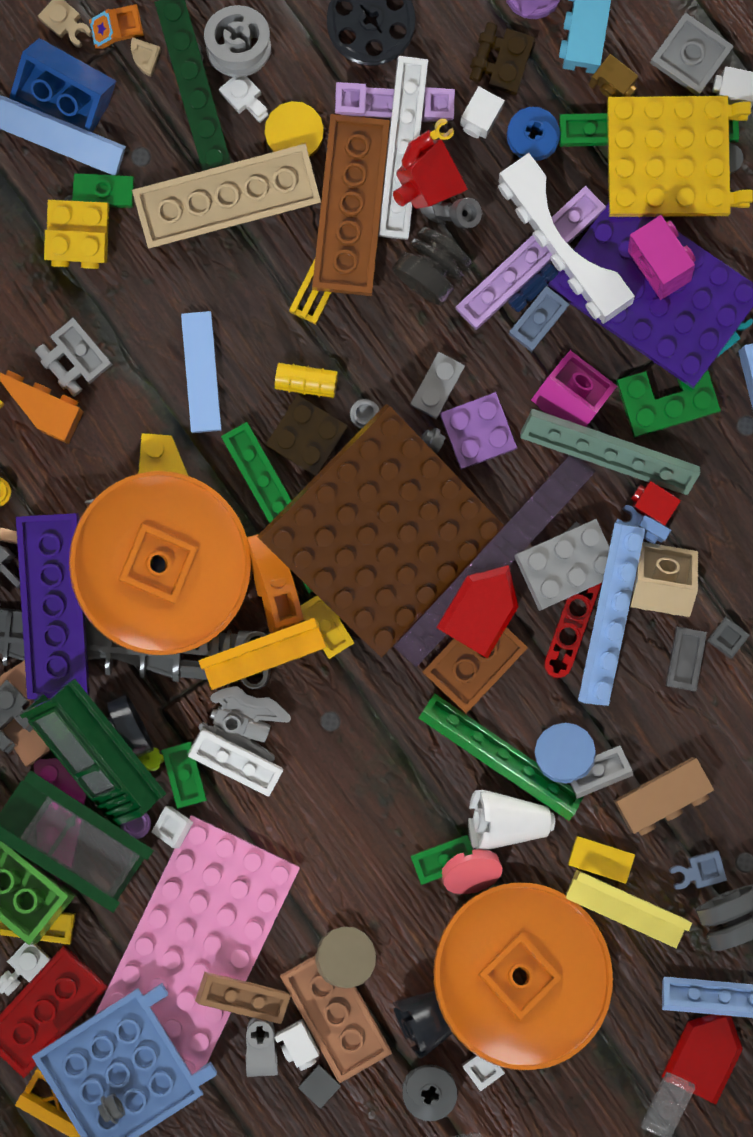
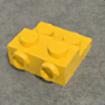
(76, 233)

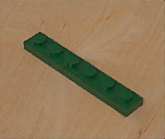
(193, 83)

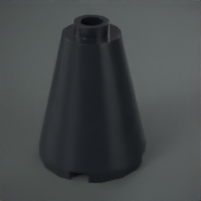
(422, 1022)

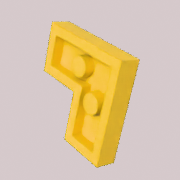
(331, 627)

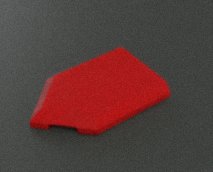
(481, 610)
(706, 1055)

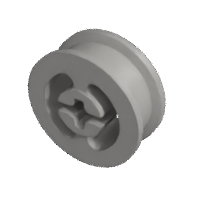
(237, 55)

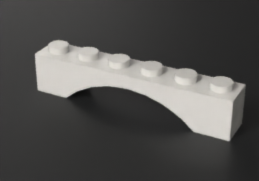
(600, 287)

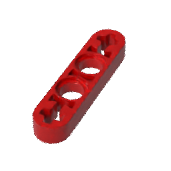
(578, 624)

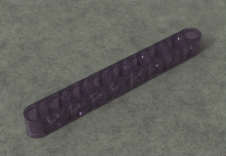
(500, 551)

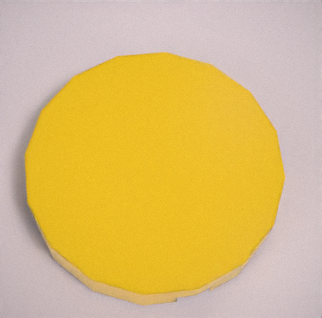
(294, 125)

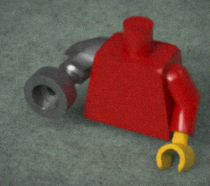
(432, 177)

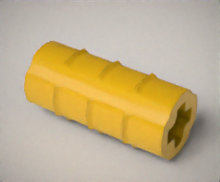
(306, 380)

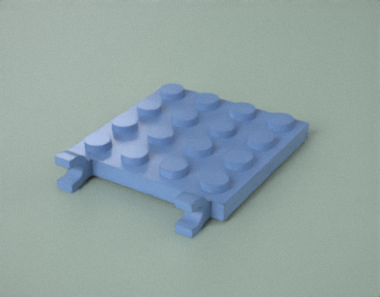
(126, 1055)

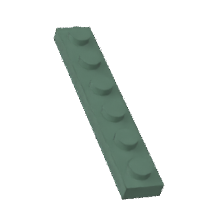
(610, 452)

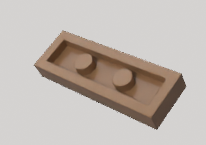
(242, 997)

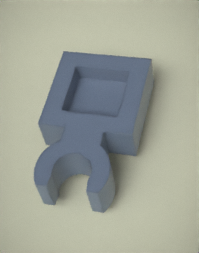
(703, 870)

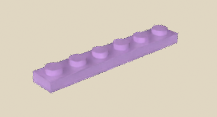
(527, 260)

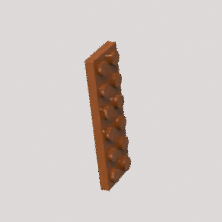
(351, 205)

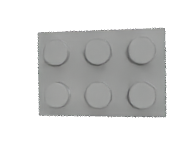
(565, 564)

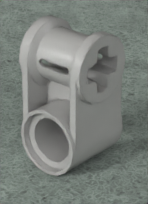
(261, 1051)

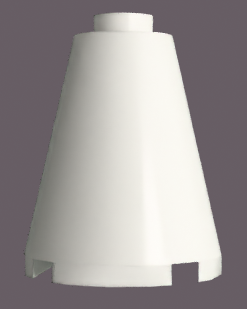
(506, 820)

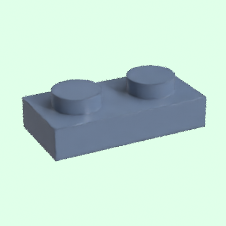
(539, 319)

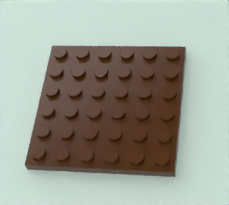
(382, 530)

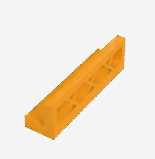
(263, 653)
(44, 1110)

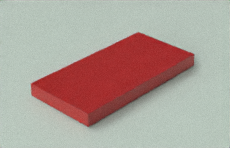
(47, 1009)

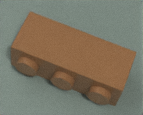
(664, 796)

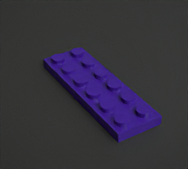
(50, 612)

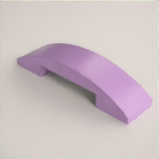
(376, 103)

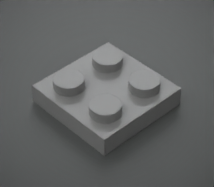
(691, 54)

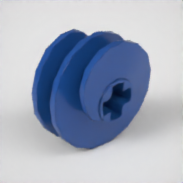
(522, 125)

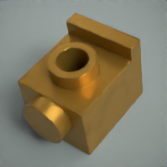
(614, 79)

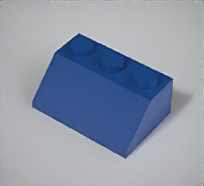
(61, 86)

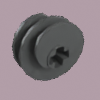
(438, 1105)

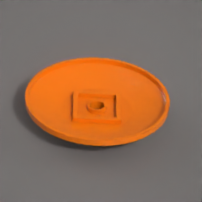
(202, 555)
(564, 967)

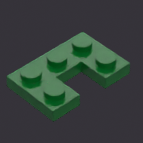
(652, 414)

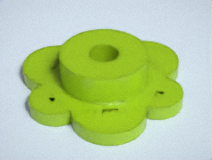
(152, 760)

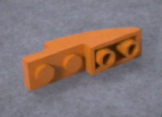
(275, 586)

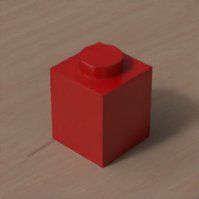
(654, 502)

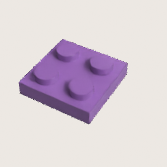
(478, 431)

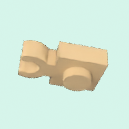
(63, 19)

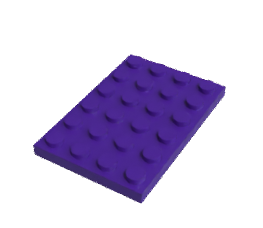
(684, 328)

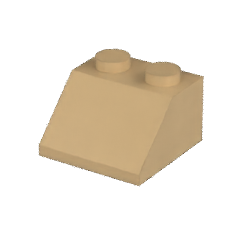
(666, 580)

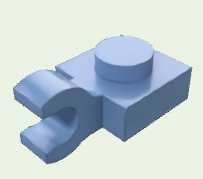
(653, 530)

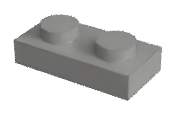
(437, 385)
(607, 769)

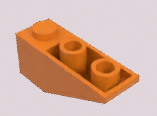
(48, 413)

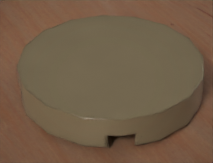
(345, 957)

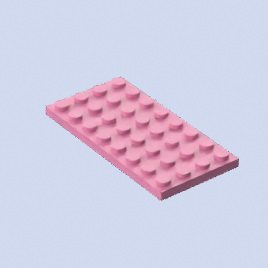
(202, 918)

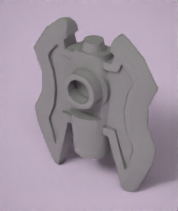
(241, 718)

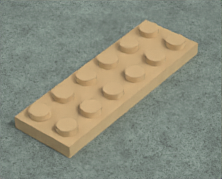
(226, 196)

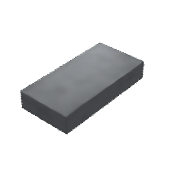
(686, 659)

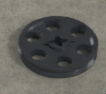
(368, 33)

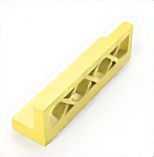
(627, 909)

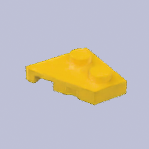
(160, 454)

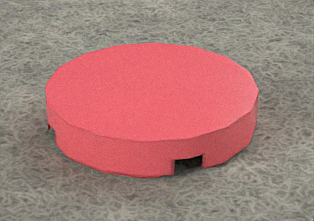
(471, 872)

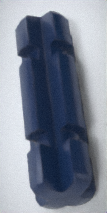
(533, 287)

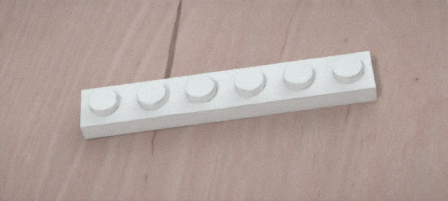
(404, 128)

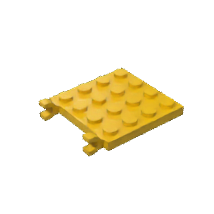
(672, 156)

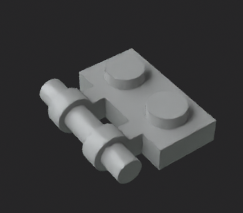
(80, 350)

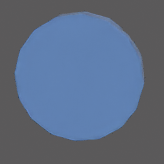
(565, 752)

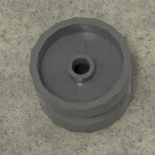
(731, 917)

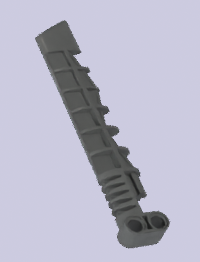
(101, 647)

